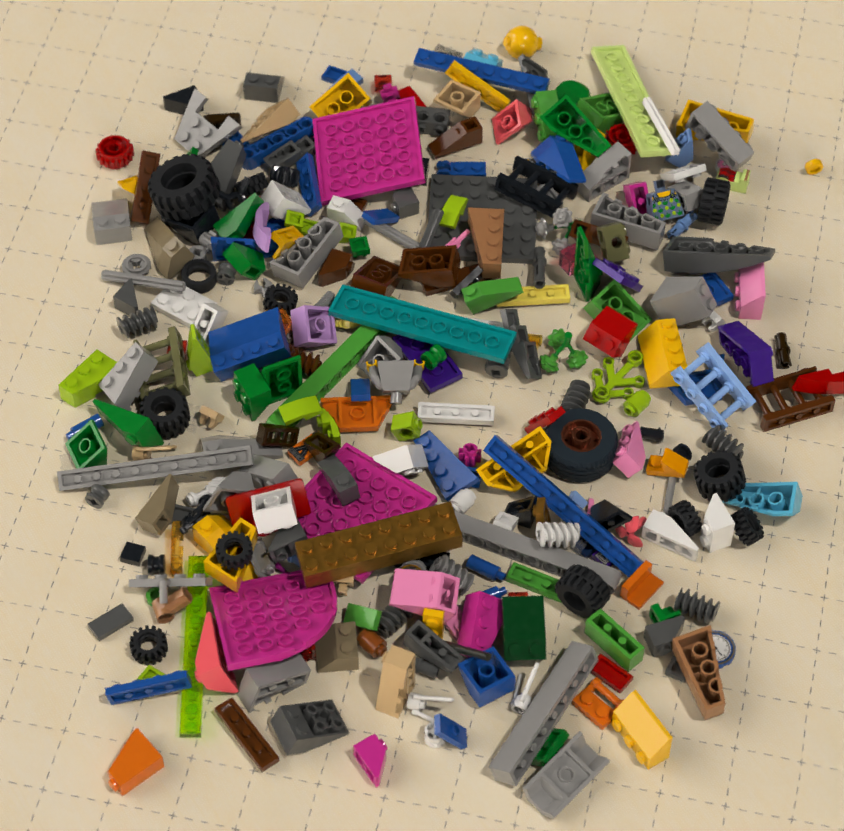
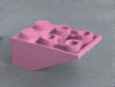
(424, 589)

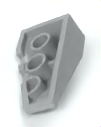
(223, 442)

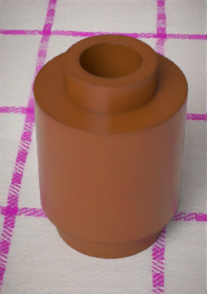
(372, 643)

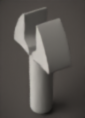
(259, 289)

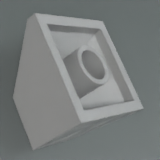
(381, 349)

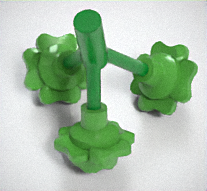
(559, 341)

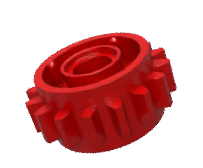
(620, 133)
(114, 152)

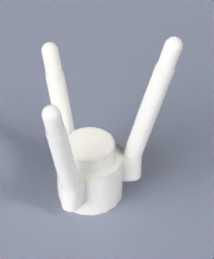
(418, 701)
(521, 702)

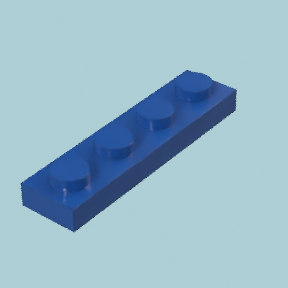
(309, 183)
(148, 687)

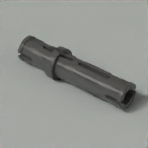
(539, 263)

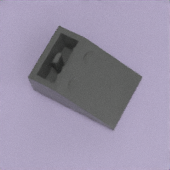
(308, 725)

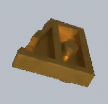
(541, 511)

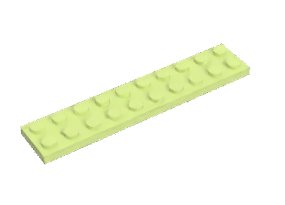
(628, 96)

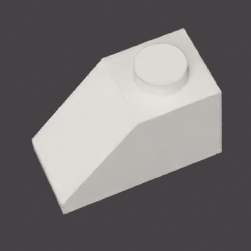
(345, 211)
(210, 318)

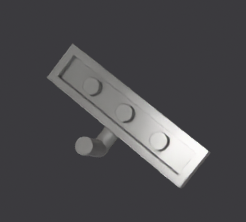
(163, 582)

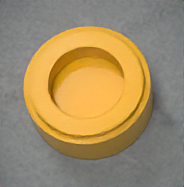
(813, 166)

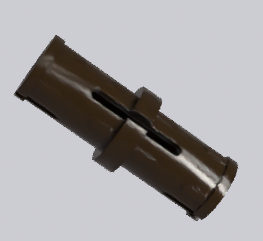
(782, 350)

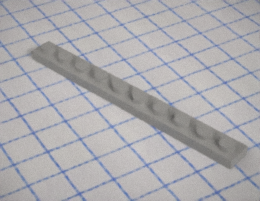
(155, 467)

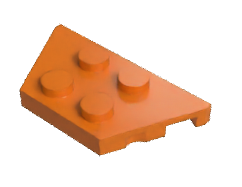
(357, 415)

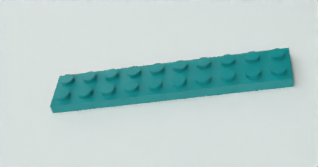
(423, 323)

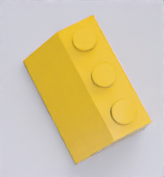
(642, 730)

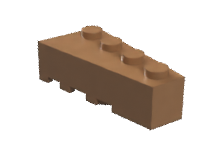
(487, 234)
(701, 670)

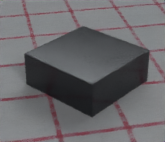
(133, 554)

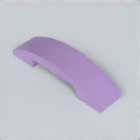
(262, 234)

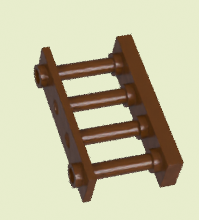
(787, 414)

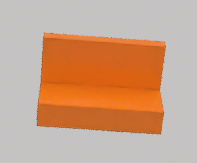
(640, 586)

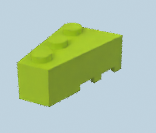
(84, 380)

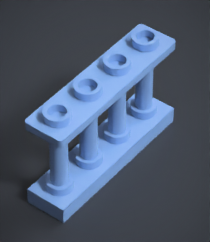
(727, 378)

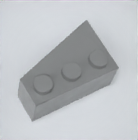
(128, 375)

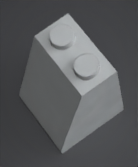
(683, 299)

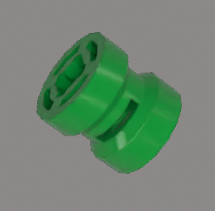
(434, 356)

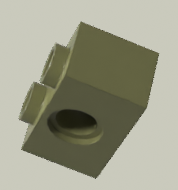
(606, 234)

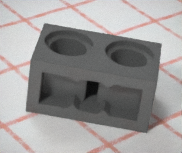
(433, 120)

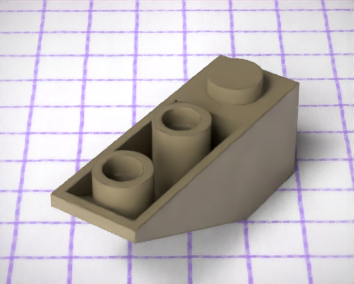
(159, 509)

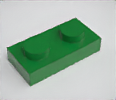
(550, 747)

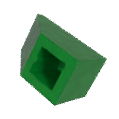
(245, 260)

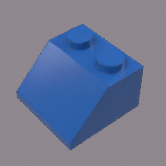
(487, 679)

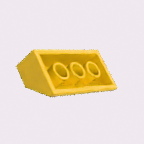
(661, 352)

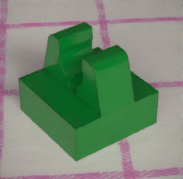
(359, 246)

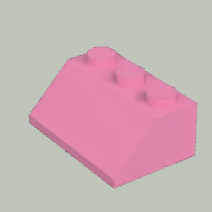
(750, 291)

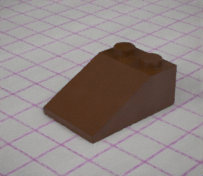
(431, 265)
(377, 277)

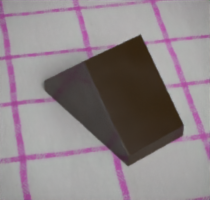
(321, 446)

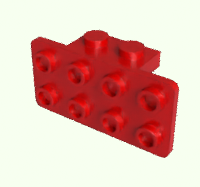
(241, 506)

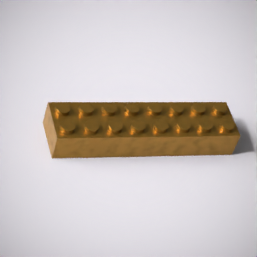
(378, 544)

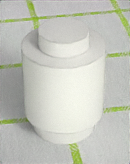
(463, 500)

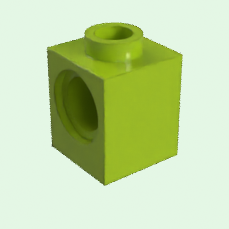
(406, 426)

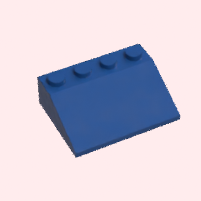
(248, 341)

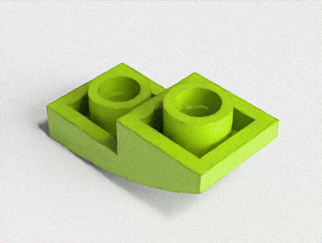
(452, 210)
(301, 408)
(328, 426)

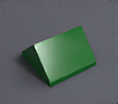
(87, 447)

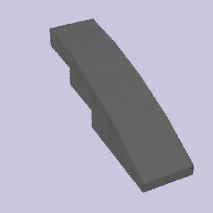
(291, 152)
(523, 350)

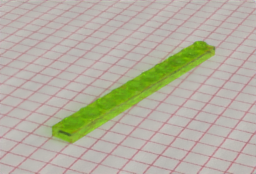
(195, 616)

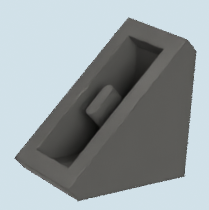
(125, 298)

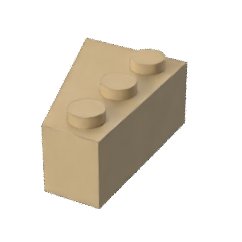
(396, 681)

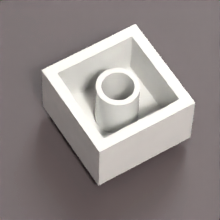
(274, 510)

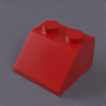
(610, 332)

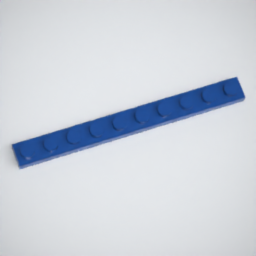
(563, 505)

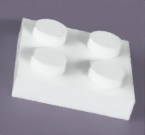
(679, 174)

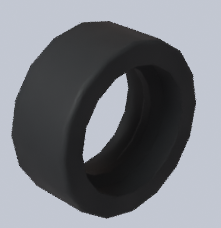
(195, 266)

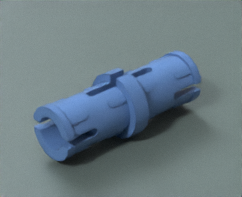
(682, 225)

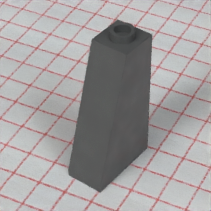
(227, 167)

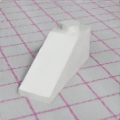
(668, 534)

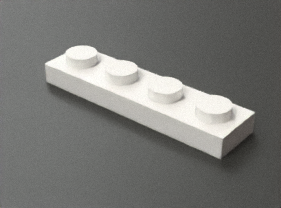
(456, 413)

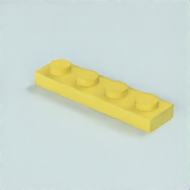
(532, 296)

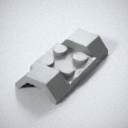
(564, 777)

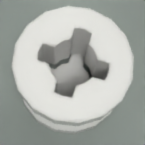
(433, 742)

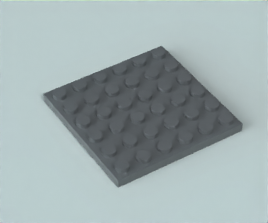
(519, 219)

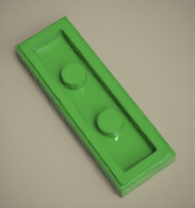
(533, 581)

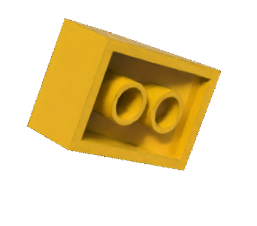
(341, 97)

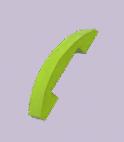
(303, 225)

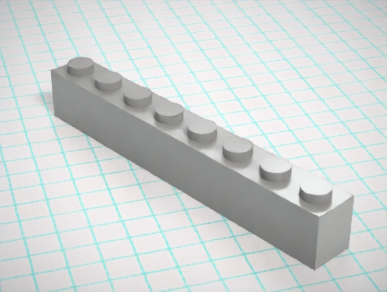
(543, 713)

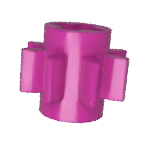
(389, 93)
(469, 454)

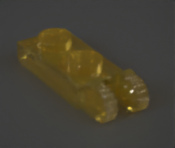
(176, 550)

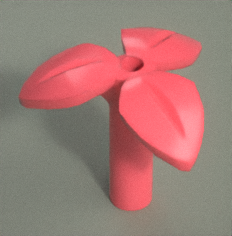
(631, 527)

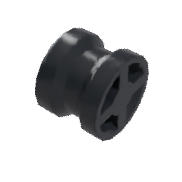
(156, 564)

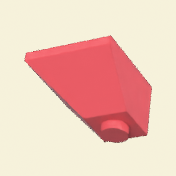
(511, 120)

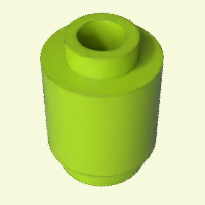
(637, 403)

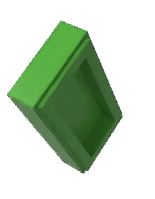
(363, 616)

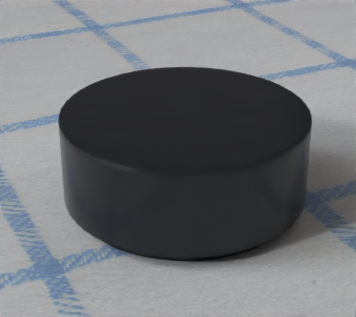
(683, 450)

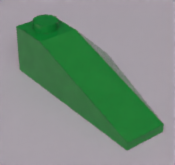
(570, 123)
(585, 273)
(132, 426)

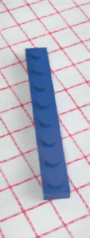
(488, 73)

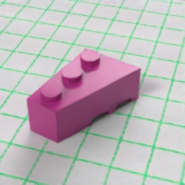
(480, 621)

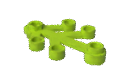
(617, 379)

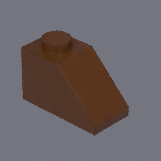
(336, 267)

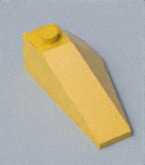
(209, 530)

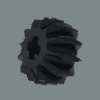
(285, 175)

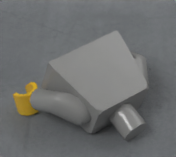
(395, 377)

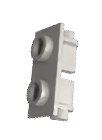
(262, 565)

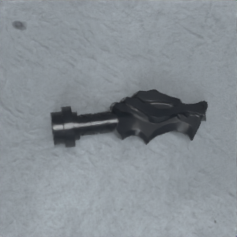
(190, 519)

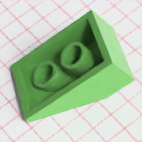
(600, 111)
(620, 300)

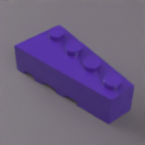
(748, 352)

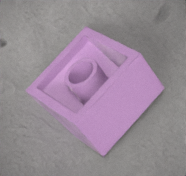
(313, 326)

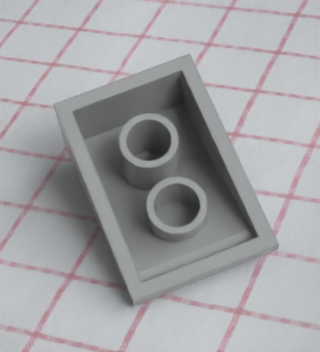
(111, 221)

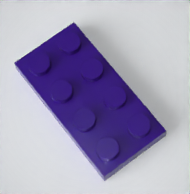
(435, 379)

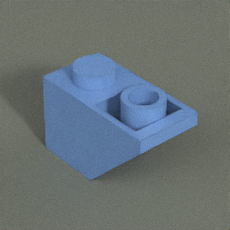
(685, 144)

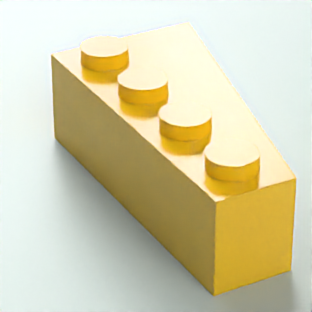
(740, 123)

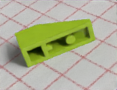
(198, 353)

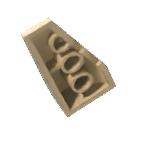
(272, 119)

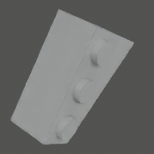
(606, 172)
(268, 471)
(270, 679)

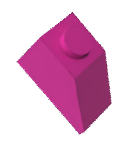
(635, 195)
(371, 757)

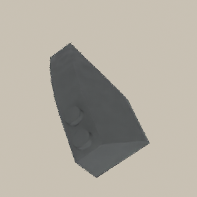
(706, 256)

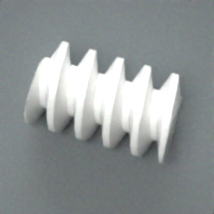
(557, 533)

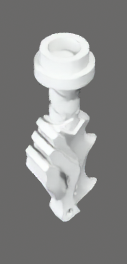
(193, 498)

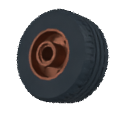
(581, 445)

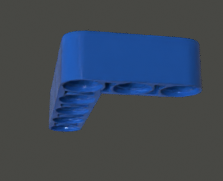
(273, 141)

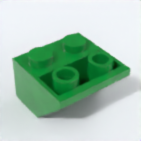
(251, 391)

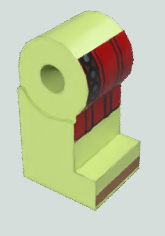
(738, 180)

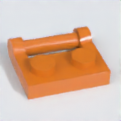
(593, 706)

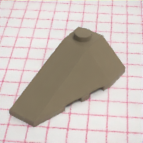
(167, 248)

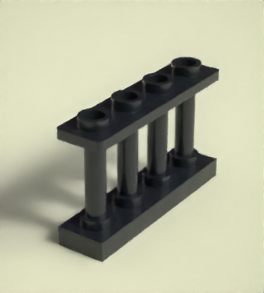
(529, 196)

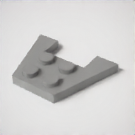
(198, 132)

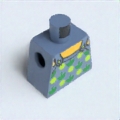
(664, 202)

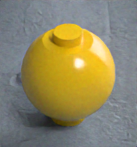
(522, 41)

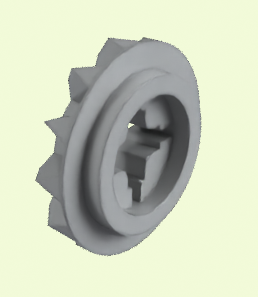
(135, 260)

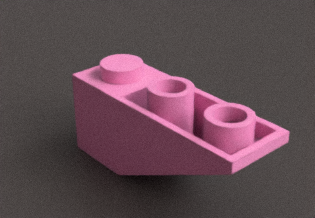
(630, 450)

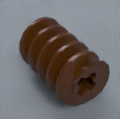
(308, 363)

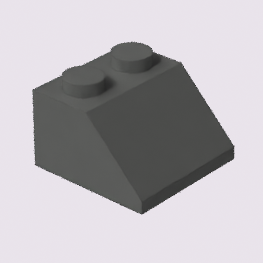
(263, 87)

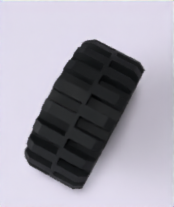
(184, 187)

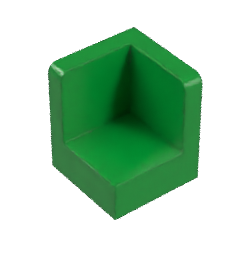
(657, 614)

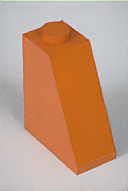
(134, 763)

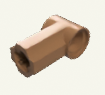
(176, 601)

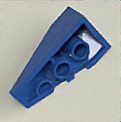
(561, 157)

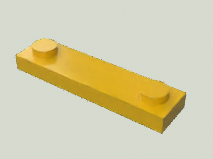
(488, 93)

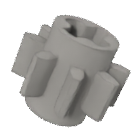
(205, 240)

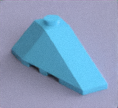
(770, 498)

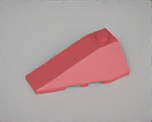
(211, 662)

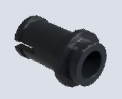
(652, 434)

